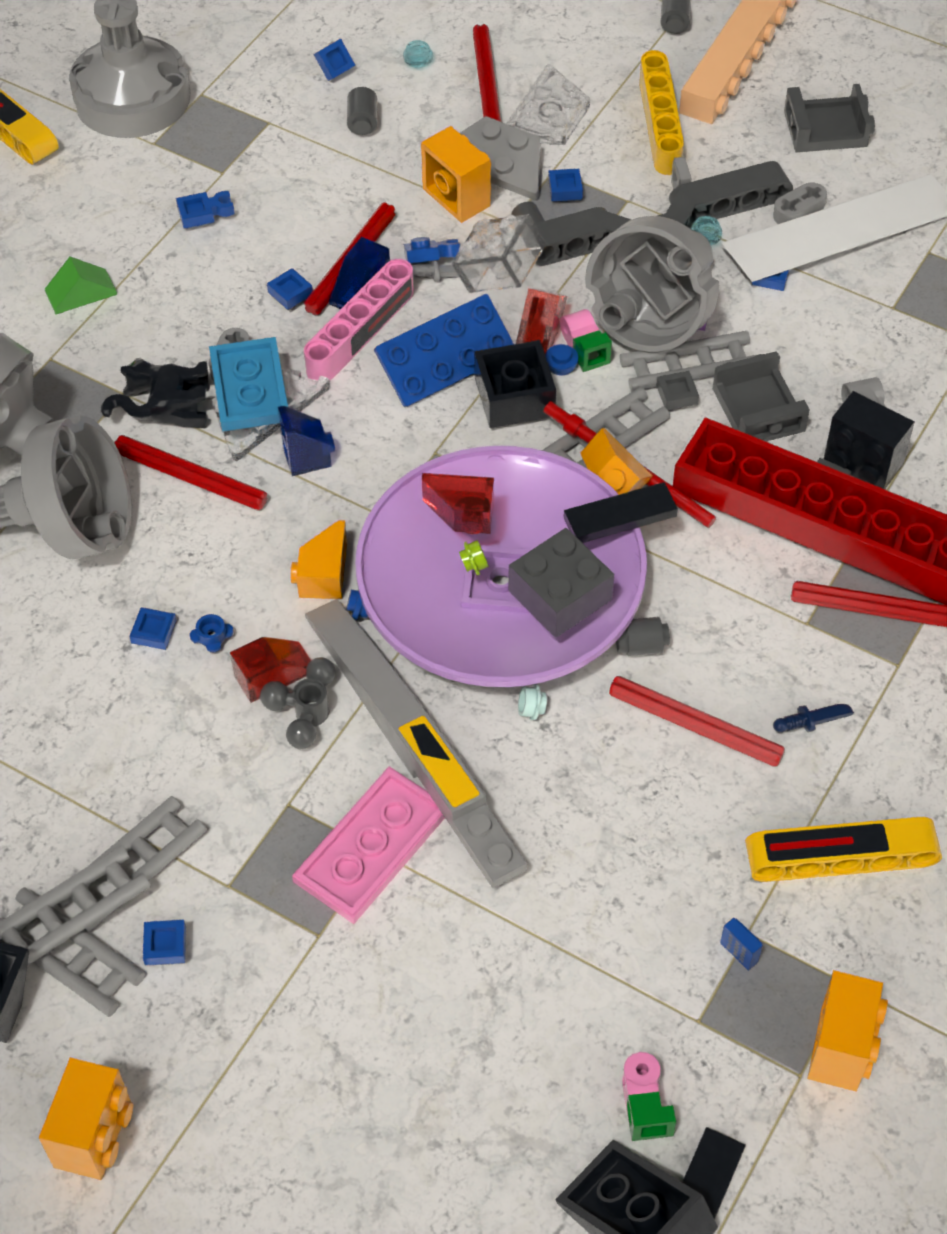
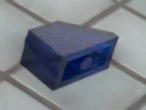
(357, 269)
(304, 441)

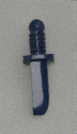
(809, 719)

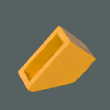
(614, 463)
(322, 564)

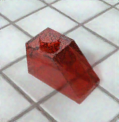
(541, 317)
(460, 501)
(268, 661)

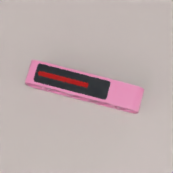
(359, 320)

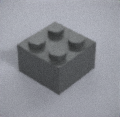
(560, 582)

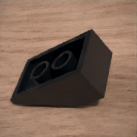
(633, 1196)

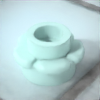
(532, 702)

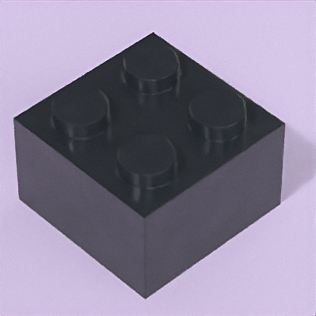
(514, 383)
(868, 440)

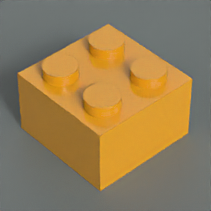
(456, 173)
(848, 1031)
(86, 1119)

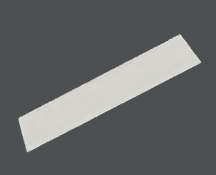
(839, 228)

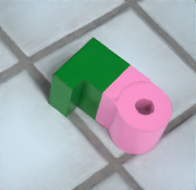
(585, 337)
(642, 1099)

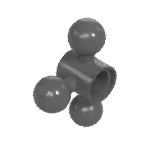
(275, 696)

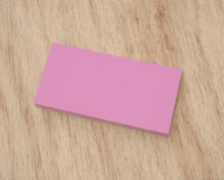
(369, 845)

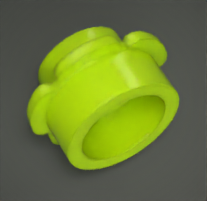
(473, 557)

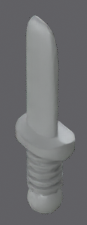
(434, 270)

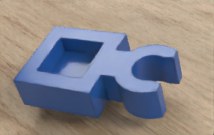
(200, 209)
(424, 250)

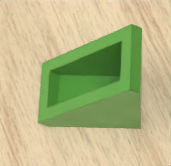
(78, 285)

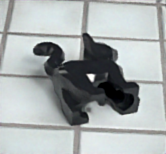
(172, 393)

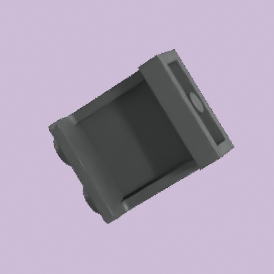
(829, 121)
(759, 398)

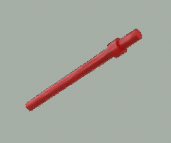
(576, 426)

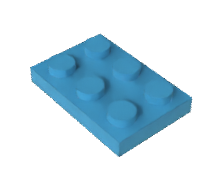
(248, 383)

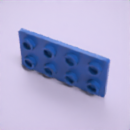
(441, 349)

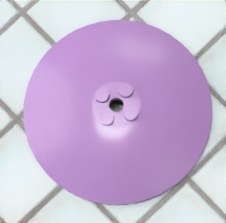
(464, 621)

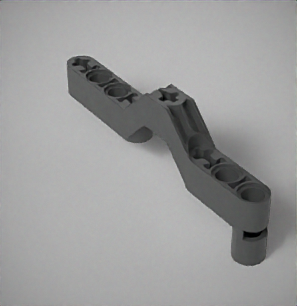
(712, 196)

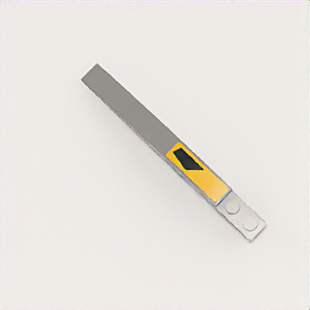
(418, 742)

